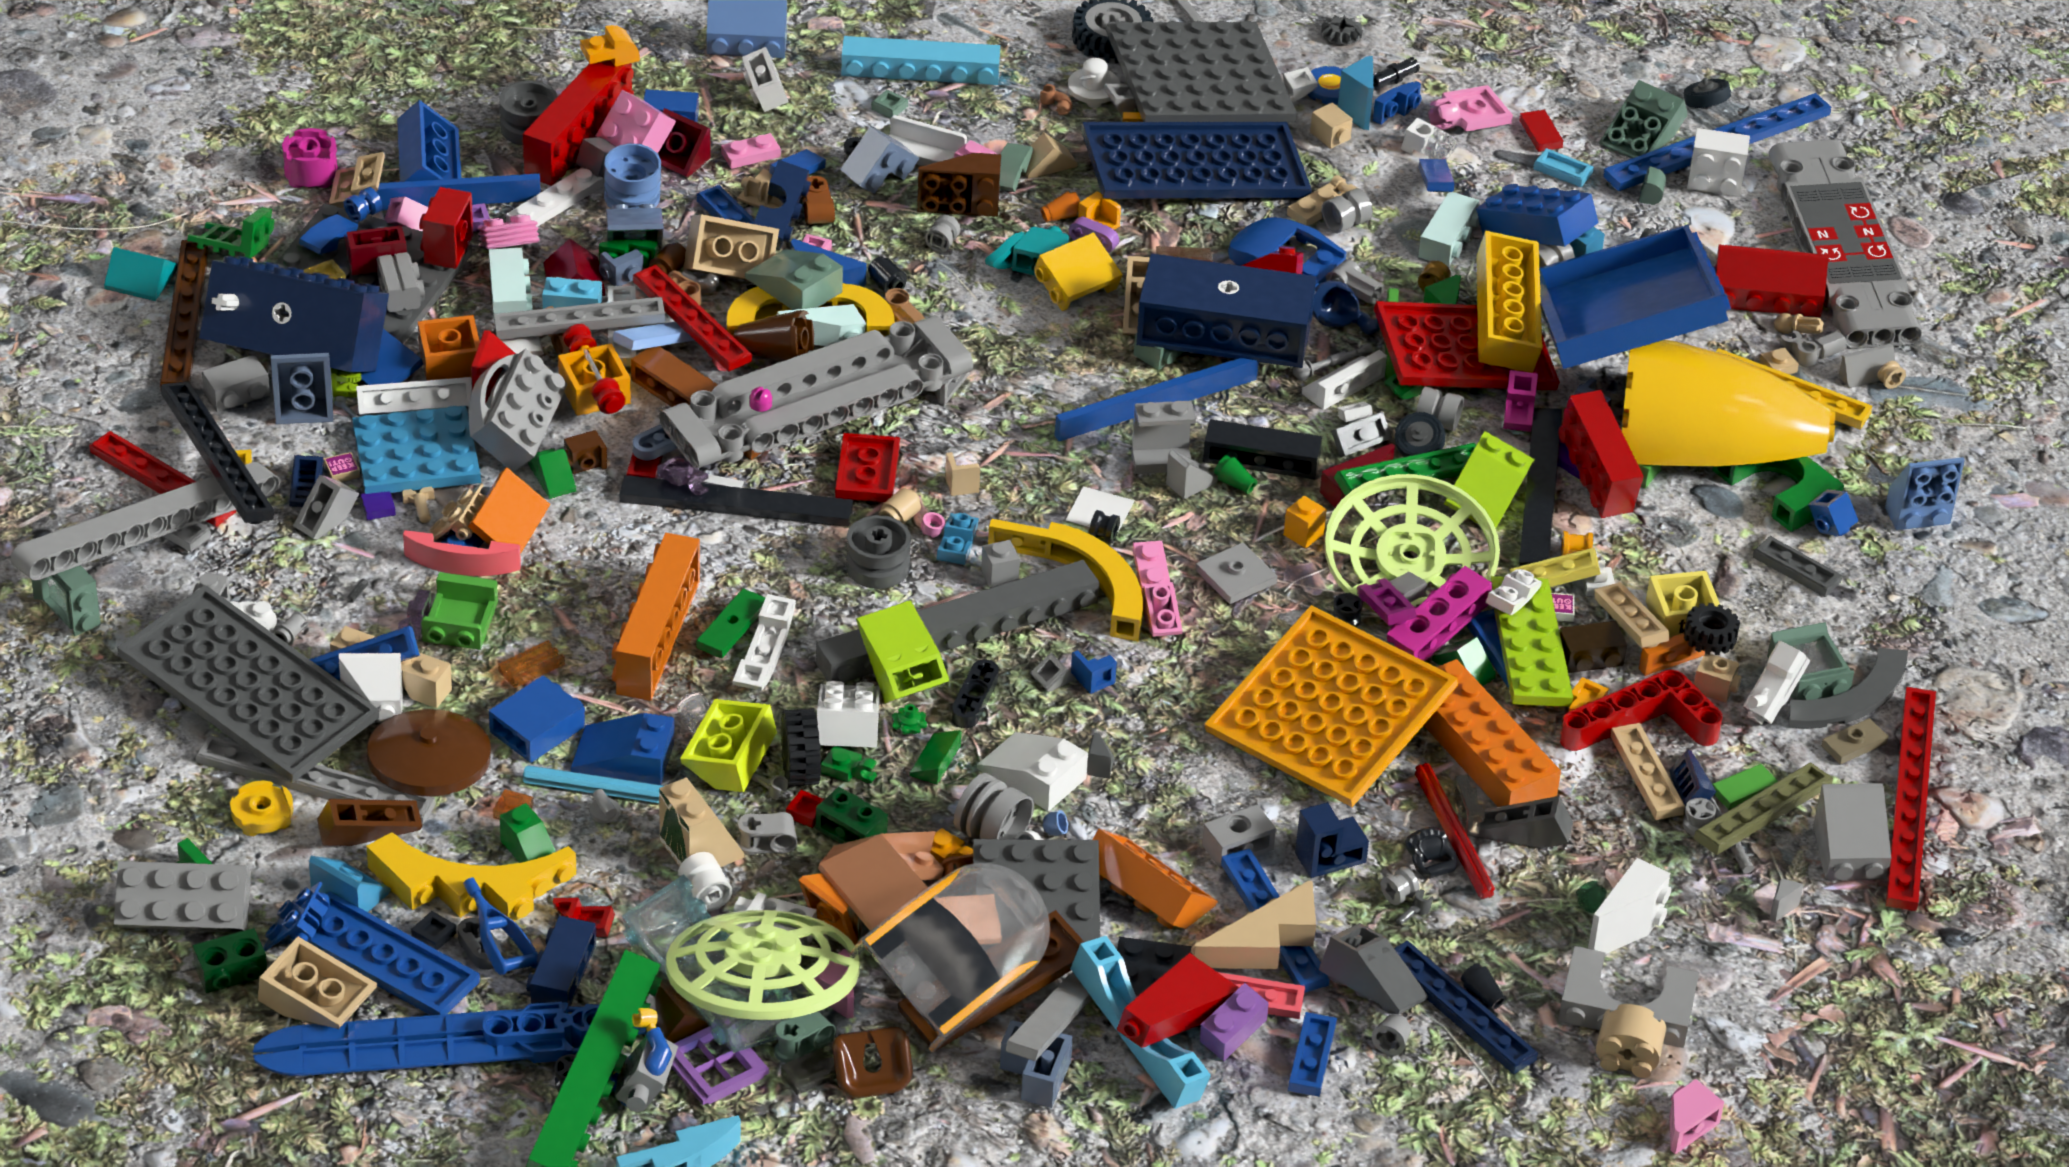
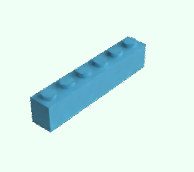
(920, 60)

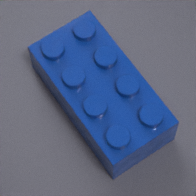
(1538, 214)

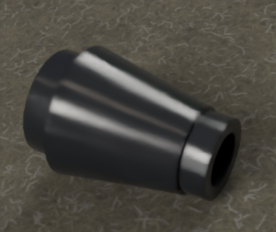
(1482, 985)

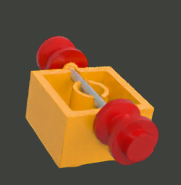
(593, 374)

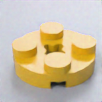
(255, 821)

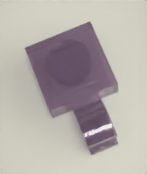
(680, 471)
(416, 611)

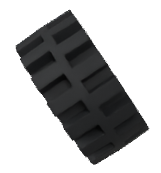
(1711, 628)

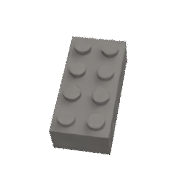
(182, 896)

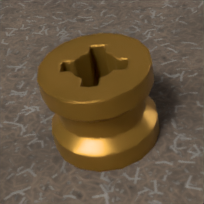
(1433, 273)

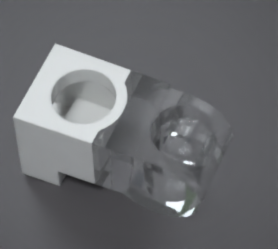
(1428, 140)

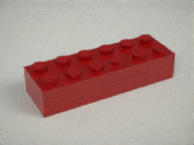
(576, 114)

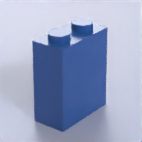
(537, 718)

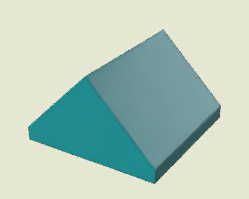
(138, 274)

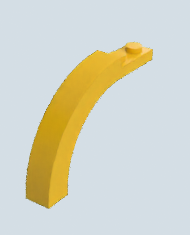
(1072, 545)

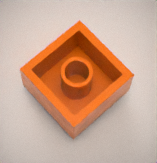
(448, 346)

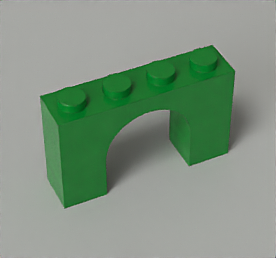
(1791, 505)

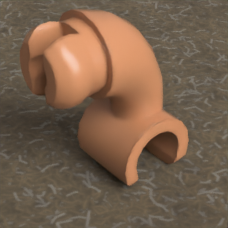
(1049, 96)

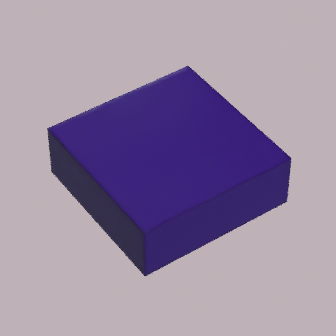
(378, 505)

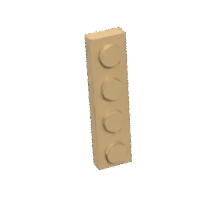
(1631, 615)
(1647, 771)

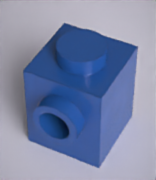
(1833, 512)

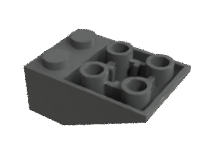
(1372, 969)

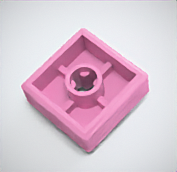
(500, 234)

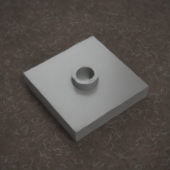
(1236, 573)

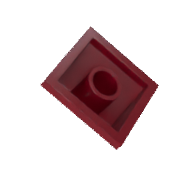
(685, 146)
(573, 262)

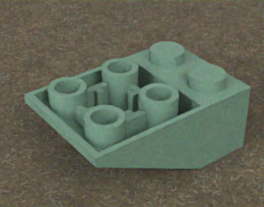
(1645, 121)

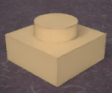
(1780, 360)

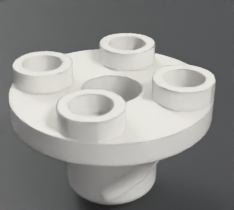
(1089, 81)

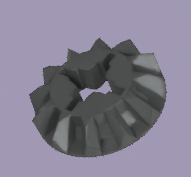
(1351, 31)

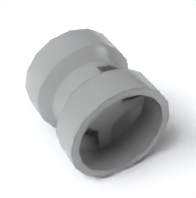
(942, 233)

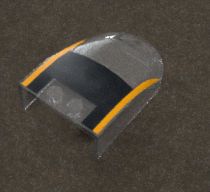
(961, 944)

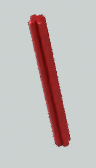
(1454, 831)

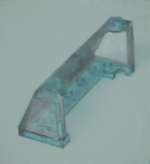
(657, 924)

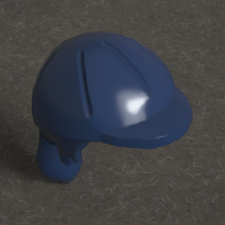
(1338, 307)

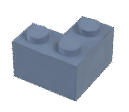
(876, 157)
(1041, 1077)

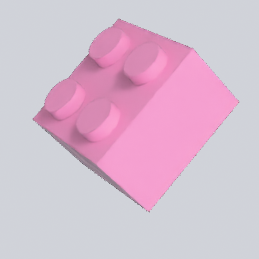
(635, 123)

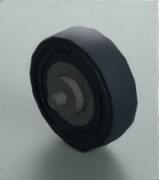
(1707, 93)
(1419, 434)

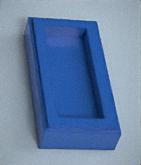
(803, 159)

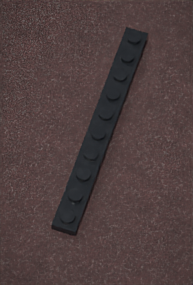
(217, 453)

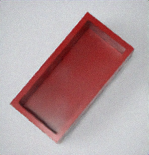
(1600, 454)

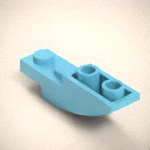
(693, 1147)

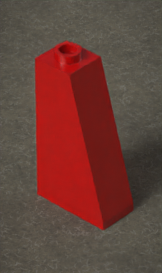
(1175, 1002)

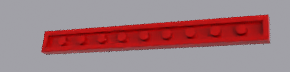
(1911, 799)

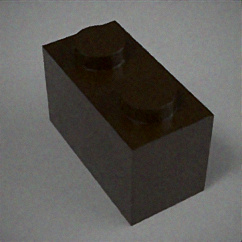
(1593, 646)

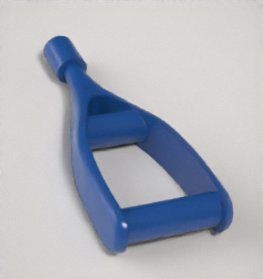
(496, 921)

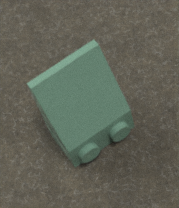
(799, 278)

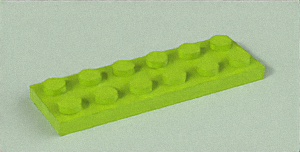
(1534, 651)

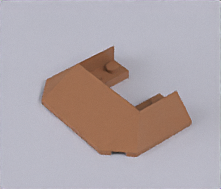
(881, 872)

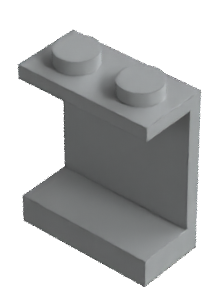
(1158, 430)

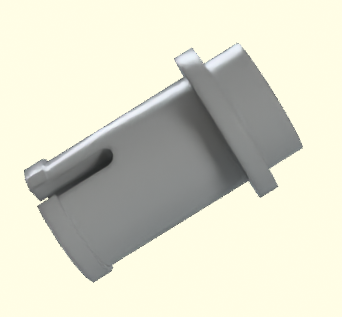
(291, 627)

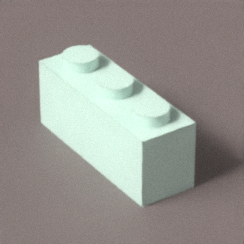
(1449, 228)
(509, 280)

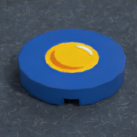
(1328, 84)

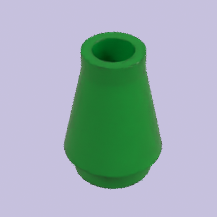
(1234, 474)

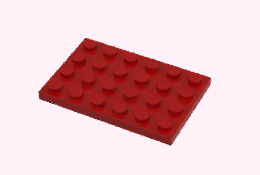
(1440, 347)

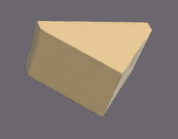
(1049, 157)

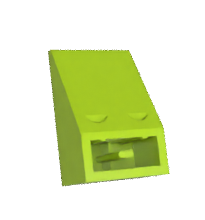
(901, 651)

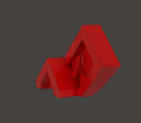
(601, 915)

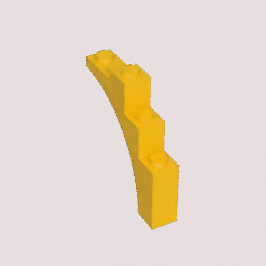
(508, 888)

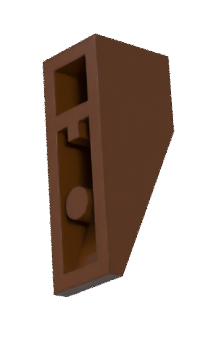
(362, 821)

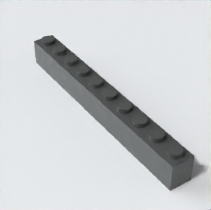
(974, 617)

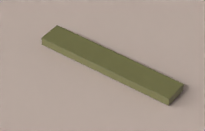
(1762, 808)

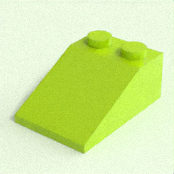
(1492, 476)

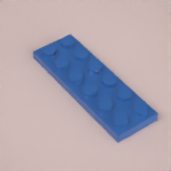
(393, 958)

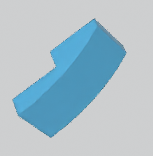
(958, 538)

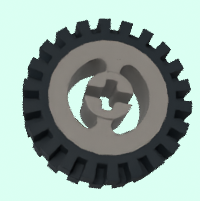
(1091, 24)

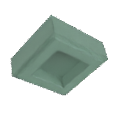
(889, 104)

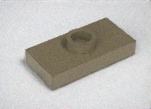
(1855, 741)

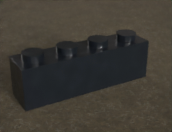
(1263, 448)

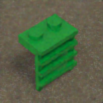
(253, 235)

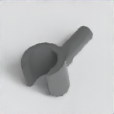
(1419, 906)

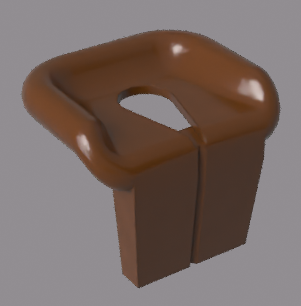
(895, 1057)

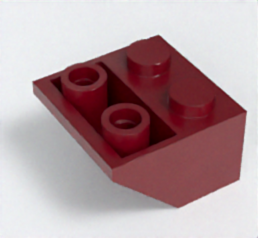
(366, 245)

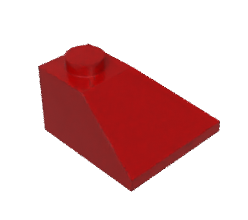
(488, 353)

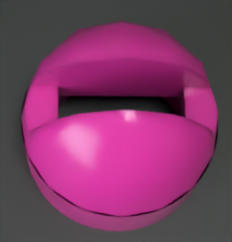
(764, 402)

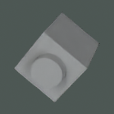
(1000, 563)

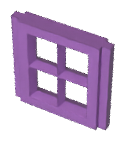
(695, 1082)

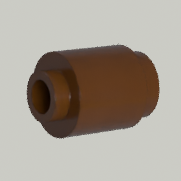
(669, 258)

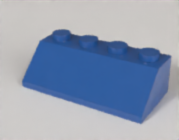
(427, 145)

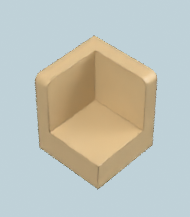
(962, 478)

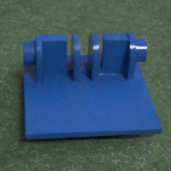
(299, 917)

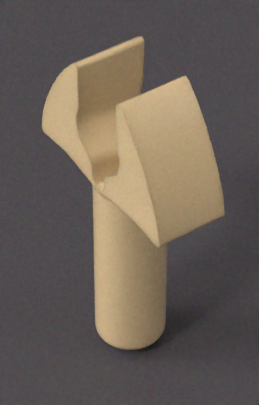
(419, 500)

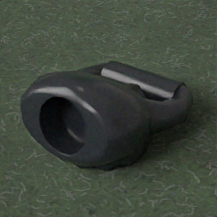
(1428, 845)

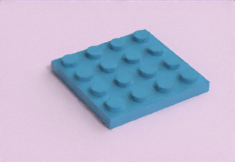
(416, 450)

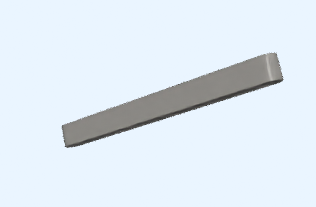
(131, 525)

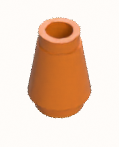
(1061, 208)

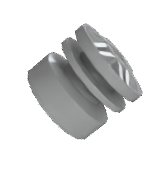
(992, 809)

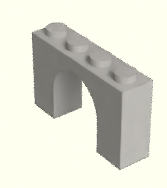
(1586, 1000)

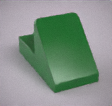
(553, 472)

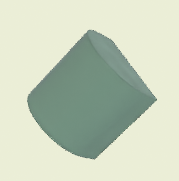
(1652, 186)

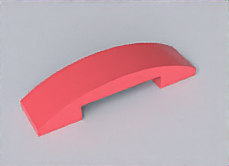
(460, 559)

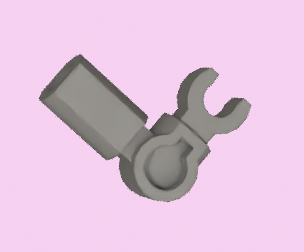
(1808, 351)

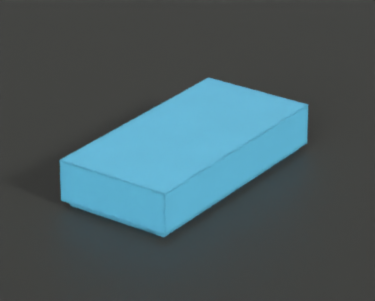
(1563, 167)

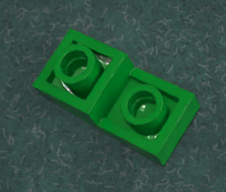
(620, 247)

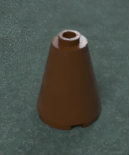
(778, 336)

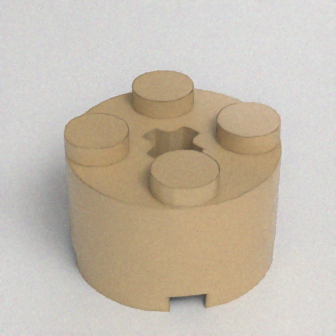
(1630, 1040)

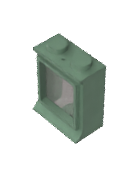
(71, 597)
(1827, 670)

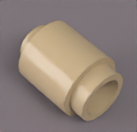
(901, 505)

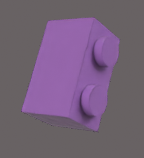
(1234, 1022)

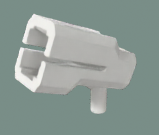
(1776, 683)

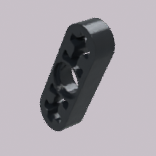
(973, 683)

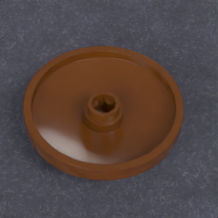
(428, 752)

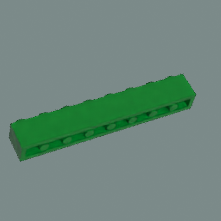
(595, 1063)

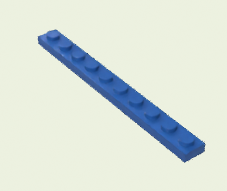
(1756, 126)

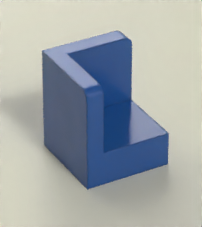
(1093, 673)

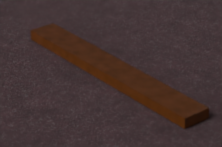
(185, 313)

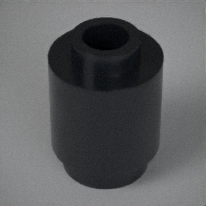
(886, 274)

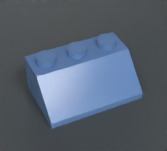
(747, 26)

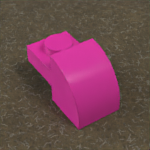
(1520, 401)

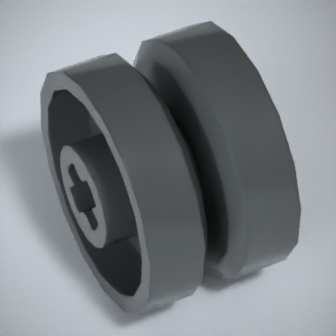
(521, 106)
(878, 552)

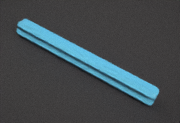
(590, 783)

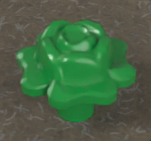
(909, 720)

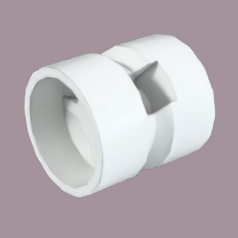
(707, 879)

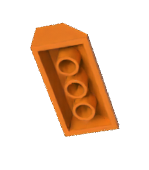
(1150, 882)

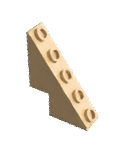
(1257, 936)

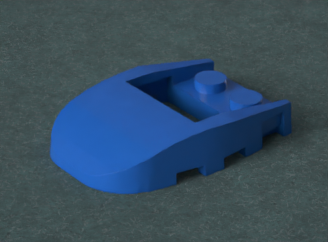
(1271, 233)

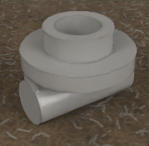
(603, 808)

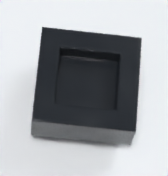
(434, 930)

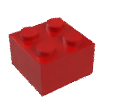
(447, 227)

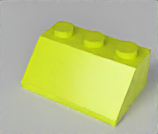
(730, 743)

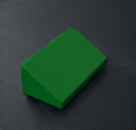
(937, 756)

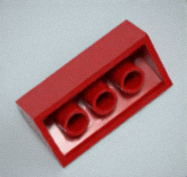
(1772, 279)

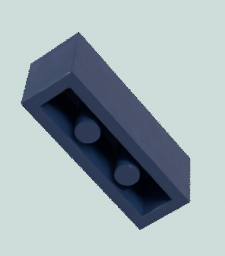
(563, 961)

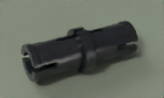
(1395, 73)

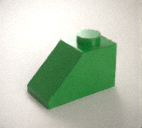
(525, 834)

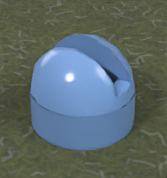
(1055, 823)

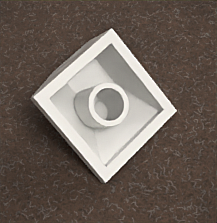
(376, 679)

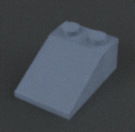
(635, 223)
(302, 388)

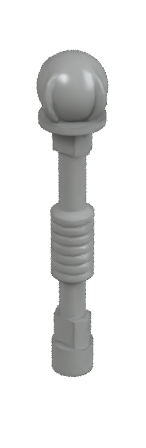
(1332, 360)

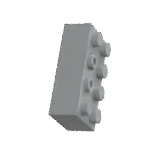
(517, 408)

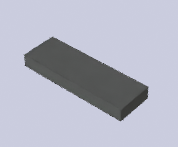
(1797, 566)

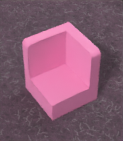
(405, 212)

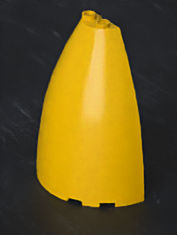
(1716, 410)

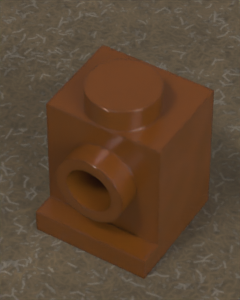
(586, 452)

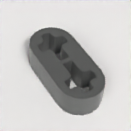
(473, 945)

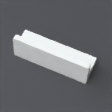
(926, 140)
(1346, 380)

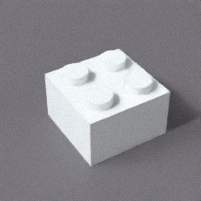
(1718, 162)

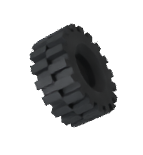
(800, 747)

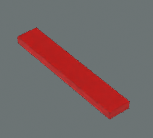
(693, 318)
(144, 467)

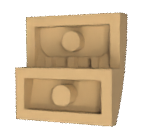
(354, 179)

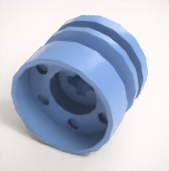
(632, 176)

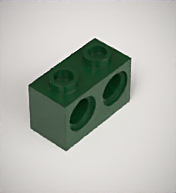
(229, 960)

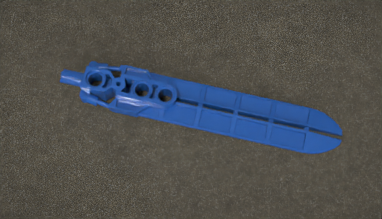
(534, 1033)

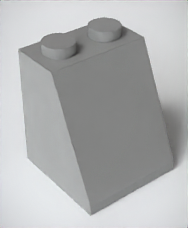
(1853, 831)

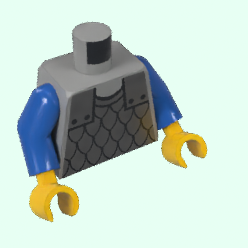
(646, 1067)

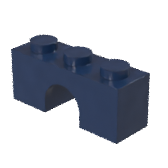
(787, 185)

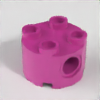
(310, 158)

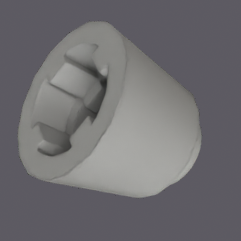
(1391, 1035)

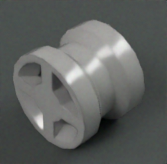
(1698, 813)
(1399, 886)

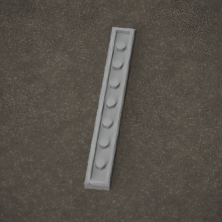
(317, 781)

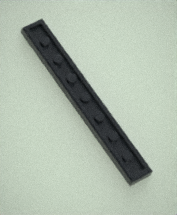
(1541, 486)
(738, 501)

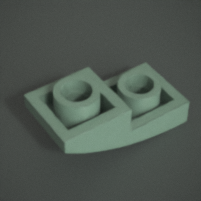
(1014, 161)

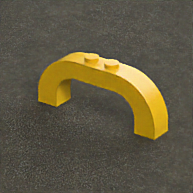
(758, 304)

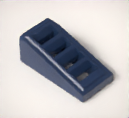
(306, 464)
(1696, 777)

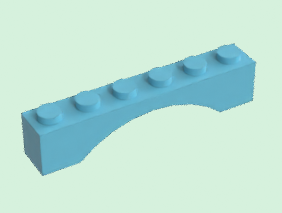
(1105, 978)

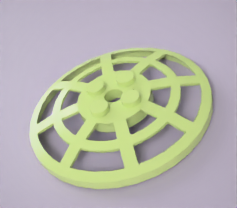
(1409, 535)
(762, 953)

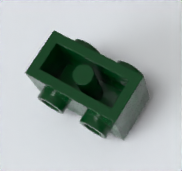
(849, 818)

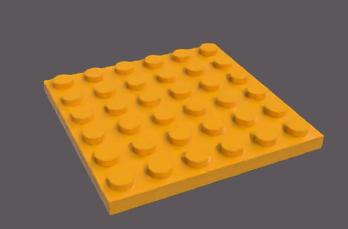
(1331, 705)

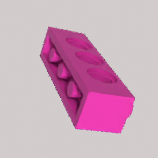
(1442, 614)

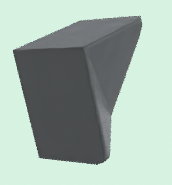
(1099, 758)

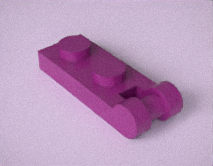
(1387, 602)

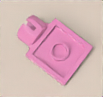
(1469, 109)

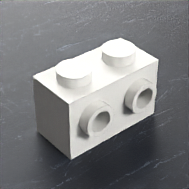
(765, 80)

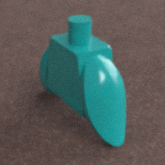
(1024, 248)

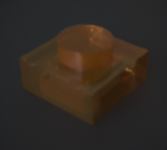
(509, 801)

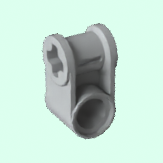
(769, 833)

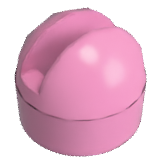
(933, 518)

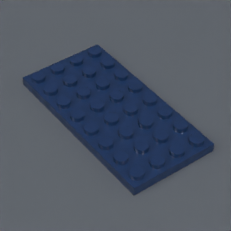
(1195, 160)

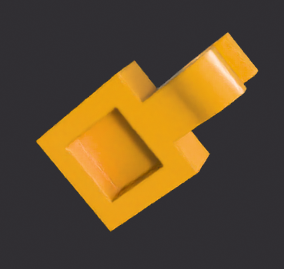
(1586, 692)
(948, 845)

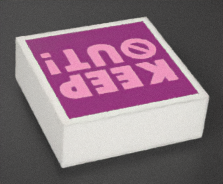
(1564, 606)

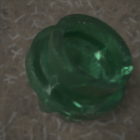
(1591, 896)

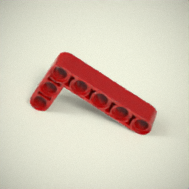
(1640, 702)

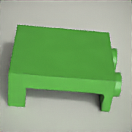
(460, 611)

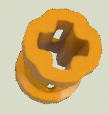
(1573, 542)

